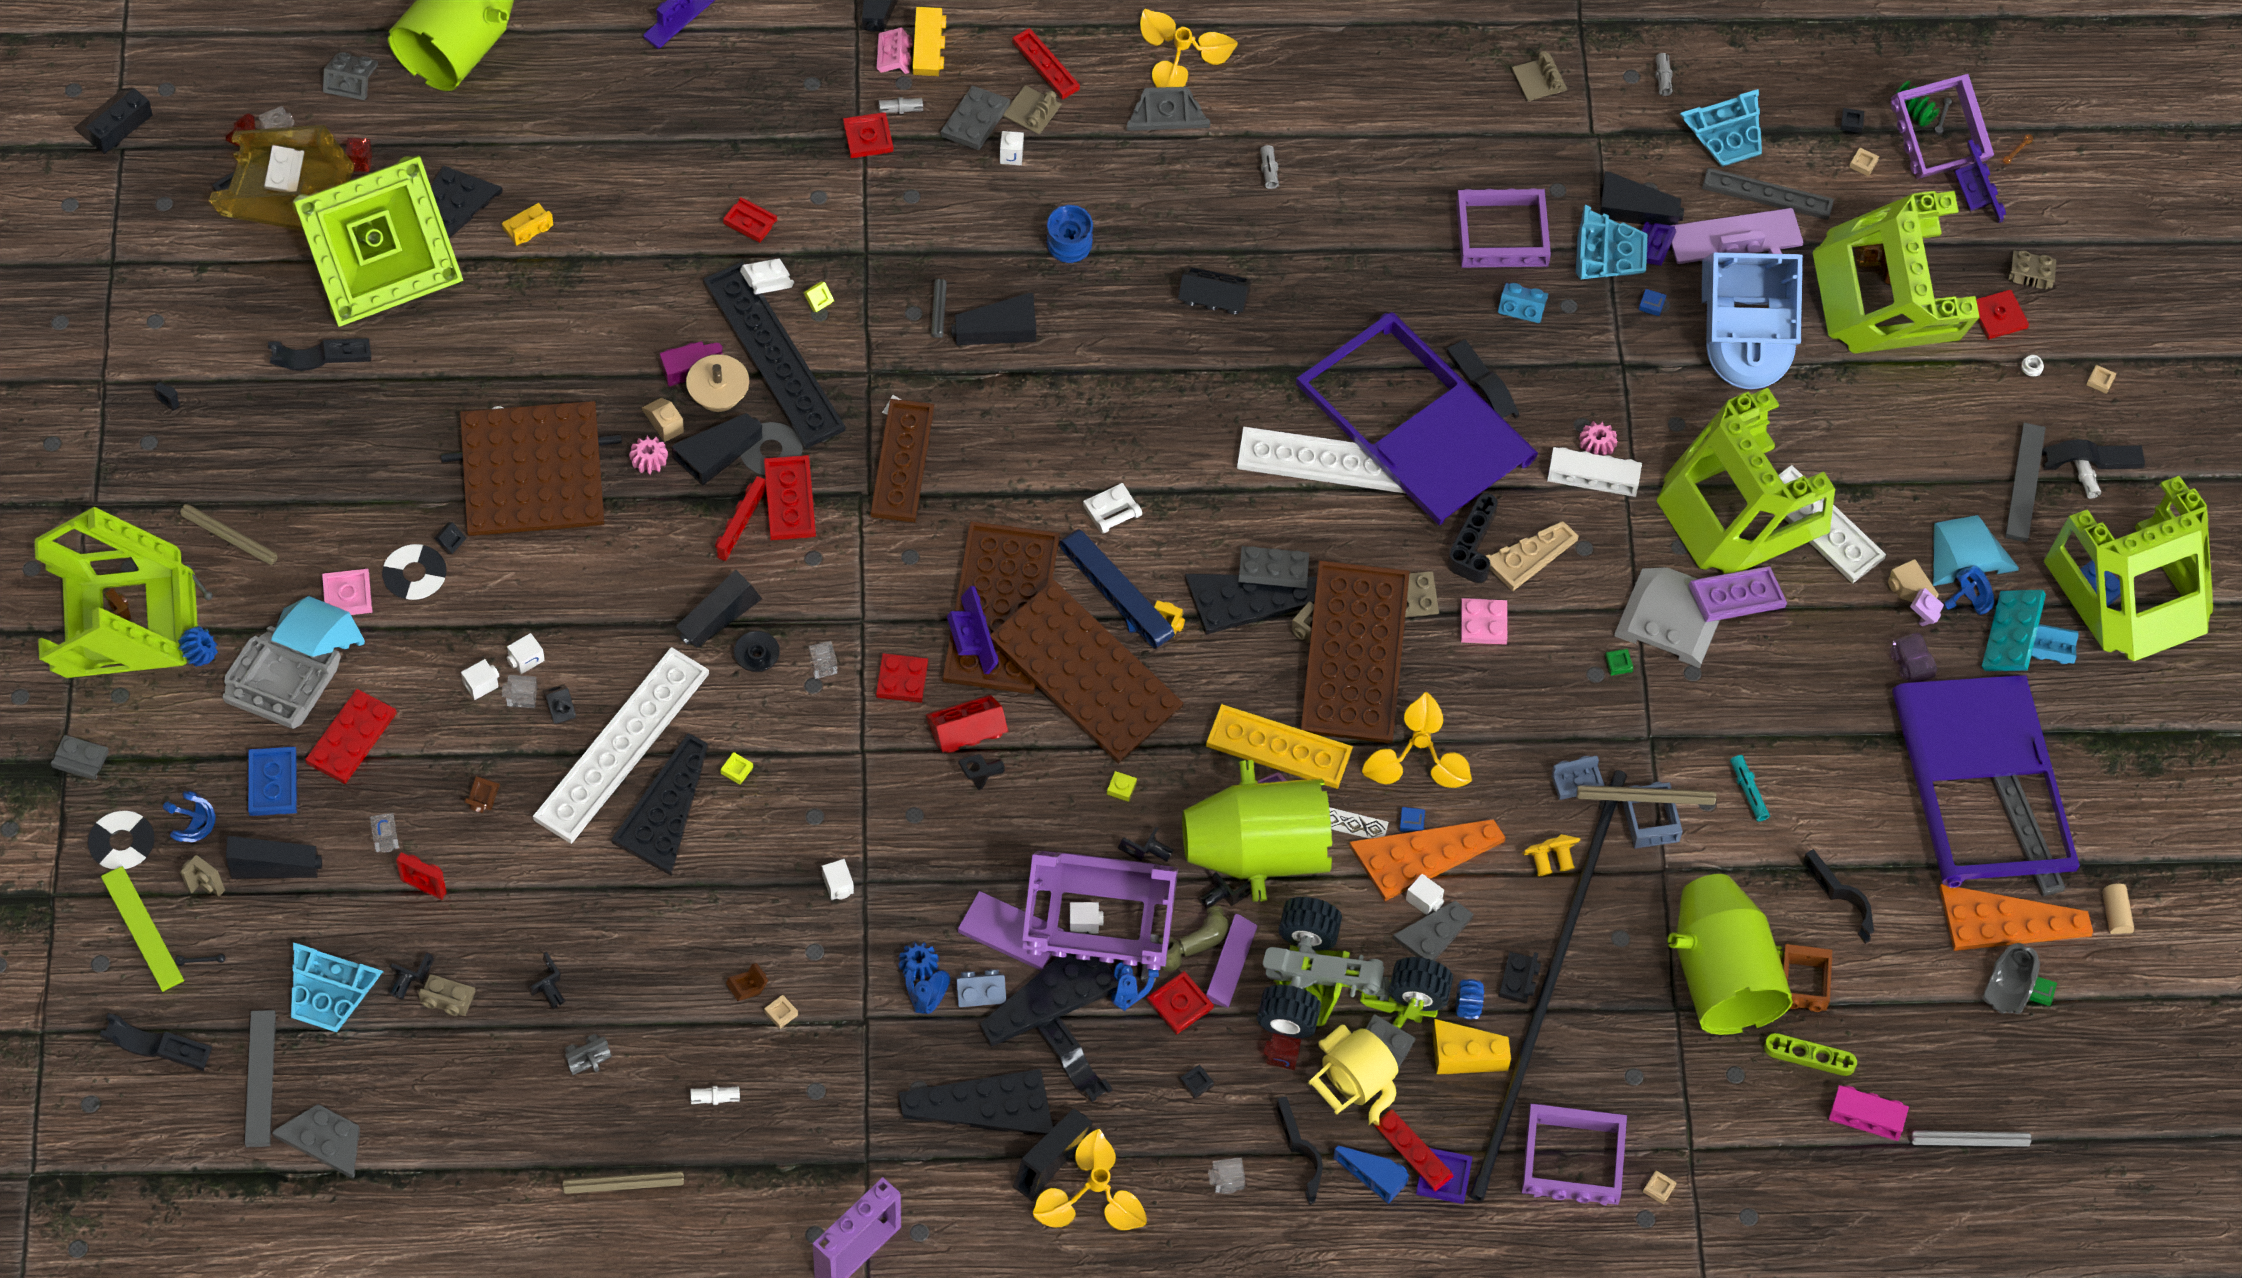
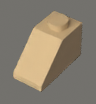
(664, 418)
(1908, 580)

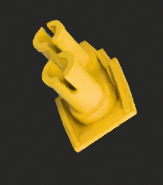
(1561, 846)

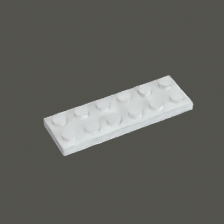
(1845, 545)

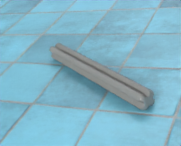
(1971, 1138)

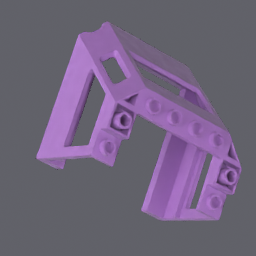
(1102, 878)

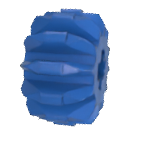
(197, 646)
(919, 953)
(1469, 999)

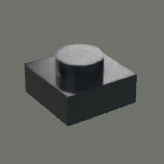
(1852, 120)
(167, 395)
(450, 538)
(1197, 1081)

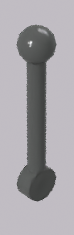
(1939, 129)
(207, 595)

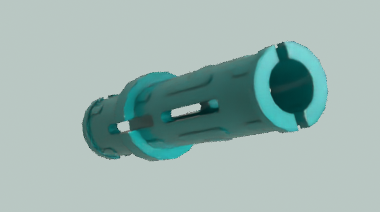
(1739, 765)

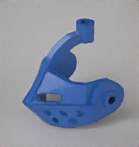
(1983, 602)
(200, 816)
(1128, 986)
(926, 993)

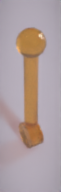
(2028, 139)

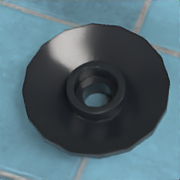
(756, 643)

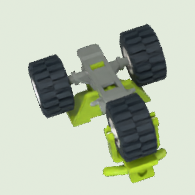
(1312, 976)

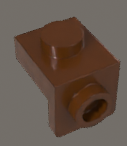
(118, 604)
(482, 794)
(748, 983)

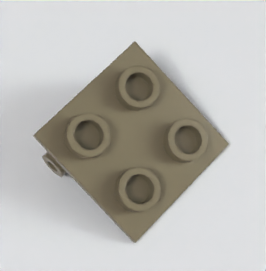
(1539, 77)
(1032, 109)
(2033, 266)
(1421, 595)

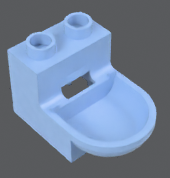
(1752, 344)

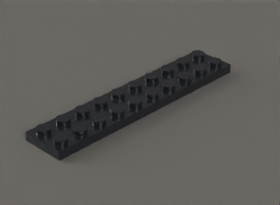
(774, 357)

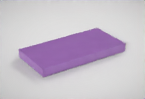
(1737, 594)
(1002, 929)

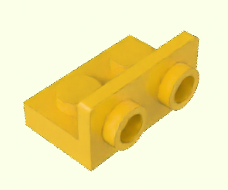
(528, 224)

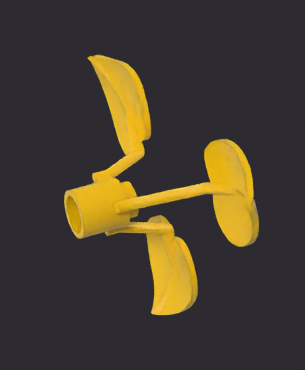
(1158, 27)
(1423, 718)
(1098, 1155)

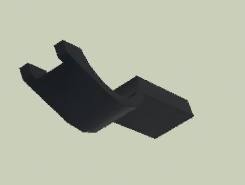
(326, 352)
(1477, 374)
(2103, 456)
(1836, 890)
(156, 1044)
(1072, 1059)
(1300, 1146)

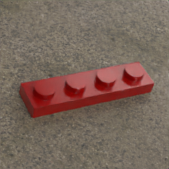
(1046, 63)
(743, 514)
(1413, 1150)

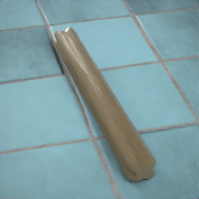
(229, 534)
(623, 1182)

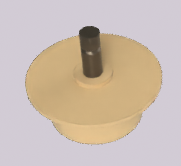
(717, 382)

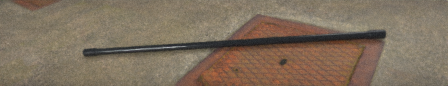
(1483, 1178)

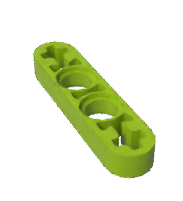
(1811, 1050)

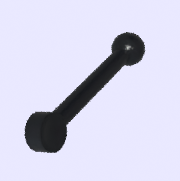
(180, 960)

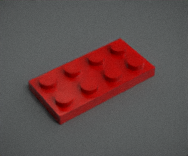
(789, 497)
(351, 736)

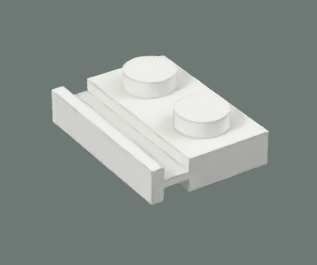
(284, 169)
(767, 276)

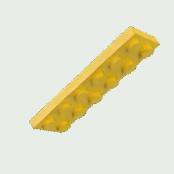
(1279, 746)

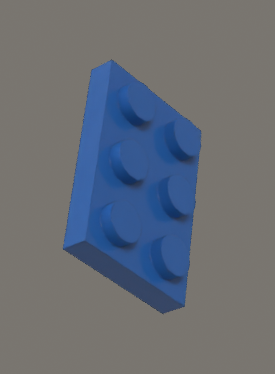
(272, 781)

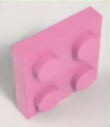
(348, 591)
(1484, 621)

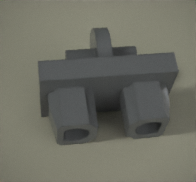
(588, 1055)

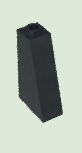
(877, 14)
(1637, 203)
(997, 323)
(717, 447)
(718, 609)
(271, 859)
(1051, 1153)

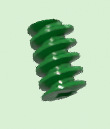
(1918, 107)

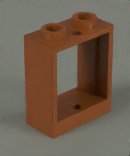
(1809, 957)

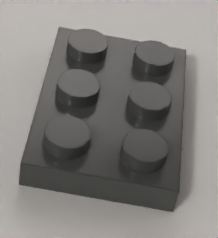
(975, 117)
(1274, 567)

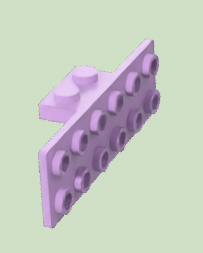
(1736, 235)

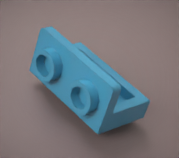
(1522, 302)
(2055, 644)

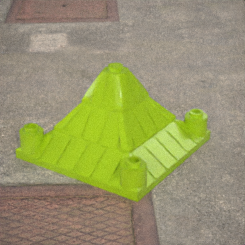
(378, 240)

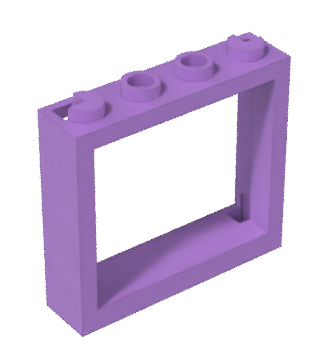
(1972, 115)
(1502, 256)
(1575, 1119)
(858, 1232)

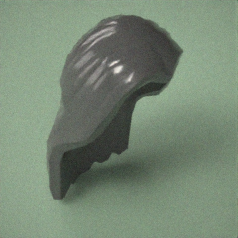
(2012, 979)

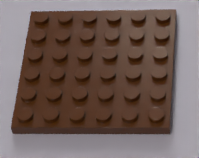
(531, 468)

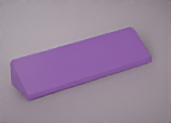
(1231, 961)

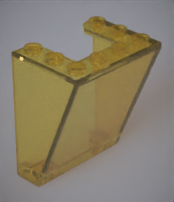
(247, 199)

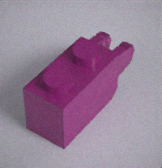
(678, 361)

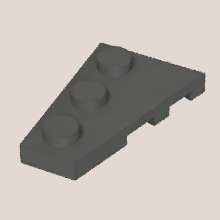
(1434, 932)

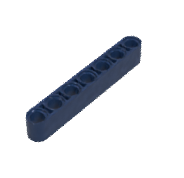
(1117, 588)

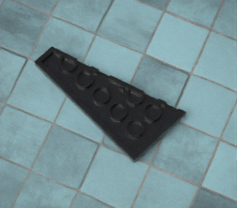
(461, 197)
(1229, 603)
(660, 817)
(990, 1103)

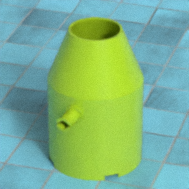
(447, 37)
(1260, 830)
(1729, 957)

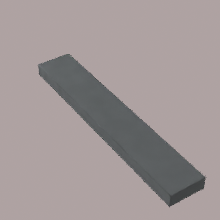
(1767, 193)
(2025, 482)
(2027, 831)
(260, 1078)

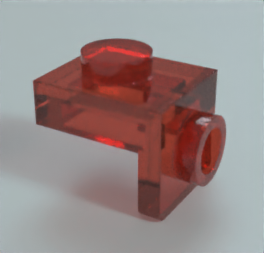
(244, 123)

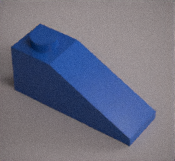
(1375, 1172)

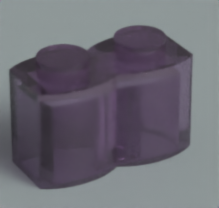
(1914, 658)

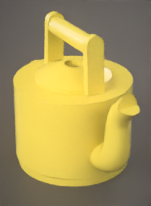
(1358, 1069)

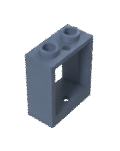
(1655, 835)

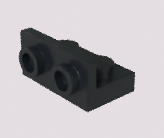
(1518, 977)

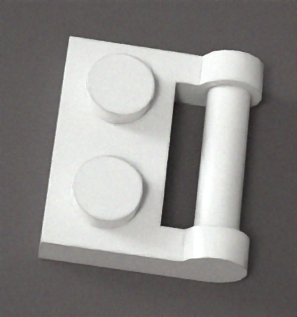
(1110, 503)

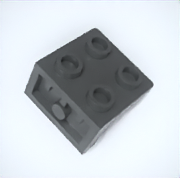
(348, 75)

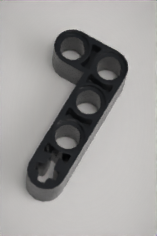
(1468, 552)

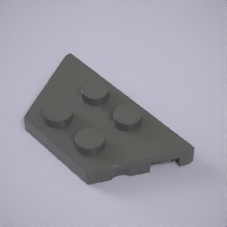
(1167, 109)
(323, 1137)

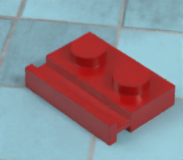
(750, 219)

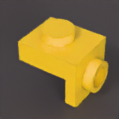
(1171, 614)

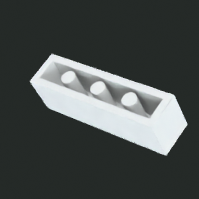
(1594, 471)

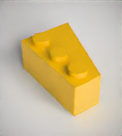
(928, 41)
(1468, 1049)

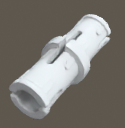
(2087, 477)
(715, 1095)

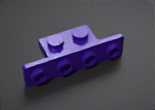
(672, 17)
(1976, 185)
(971, 631)

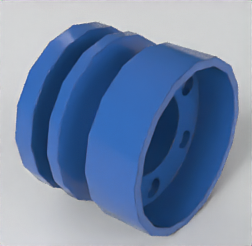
(1069, 233)

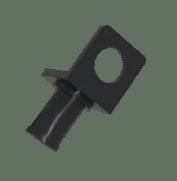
(560, 703)
(980, 770)
(1152, 846)
(1223, 891)
(406, 976)
(548, 985)

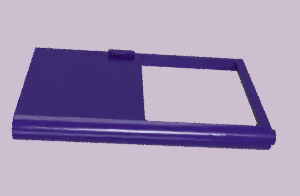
(1445, 449)
(1976, 733)

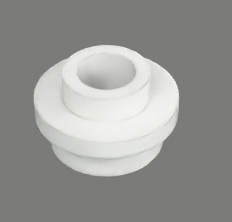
(2034, 361)

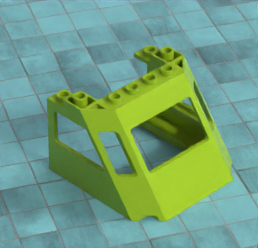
(1902, 237)
(1739, 449)
(2162, 541)
(99, 636)

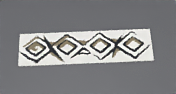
(1357, 824)

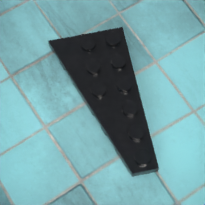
(1052, 993)

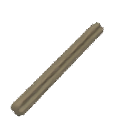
(1646, 795)

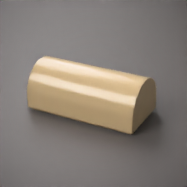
(2118, 909)

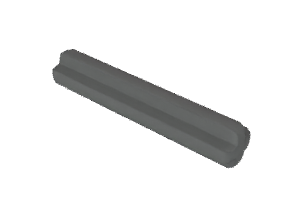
(938, 308)

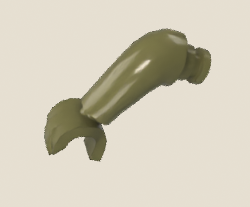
(1209, 935)

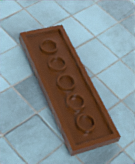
(902, 460)

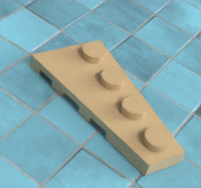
(1530, 555)

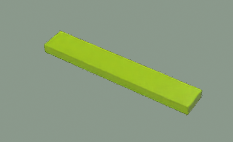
(142, 928)

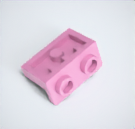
(894, 50)

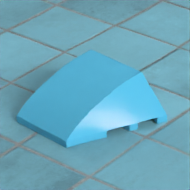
(1728, 128)
(1608, 247)
(1967, 544)
(316, 627)
(327, 987)

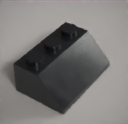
(115, 119)
(1214, 290)

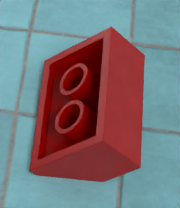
(967, 723)

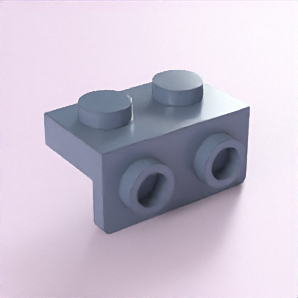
(1570, 775)
(981, 989)

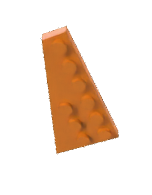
(1400, 859)
(1994, 920)

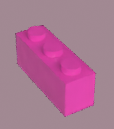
(1868, 1112)

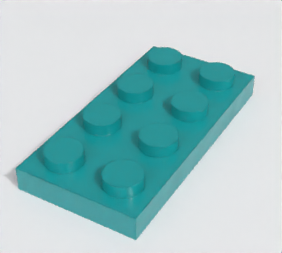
(2013, 630)

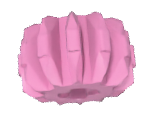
(1598, 439)
(648, 455)

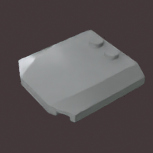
(1666, 616)
(278, 680)

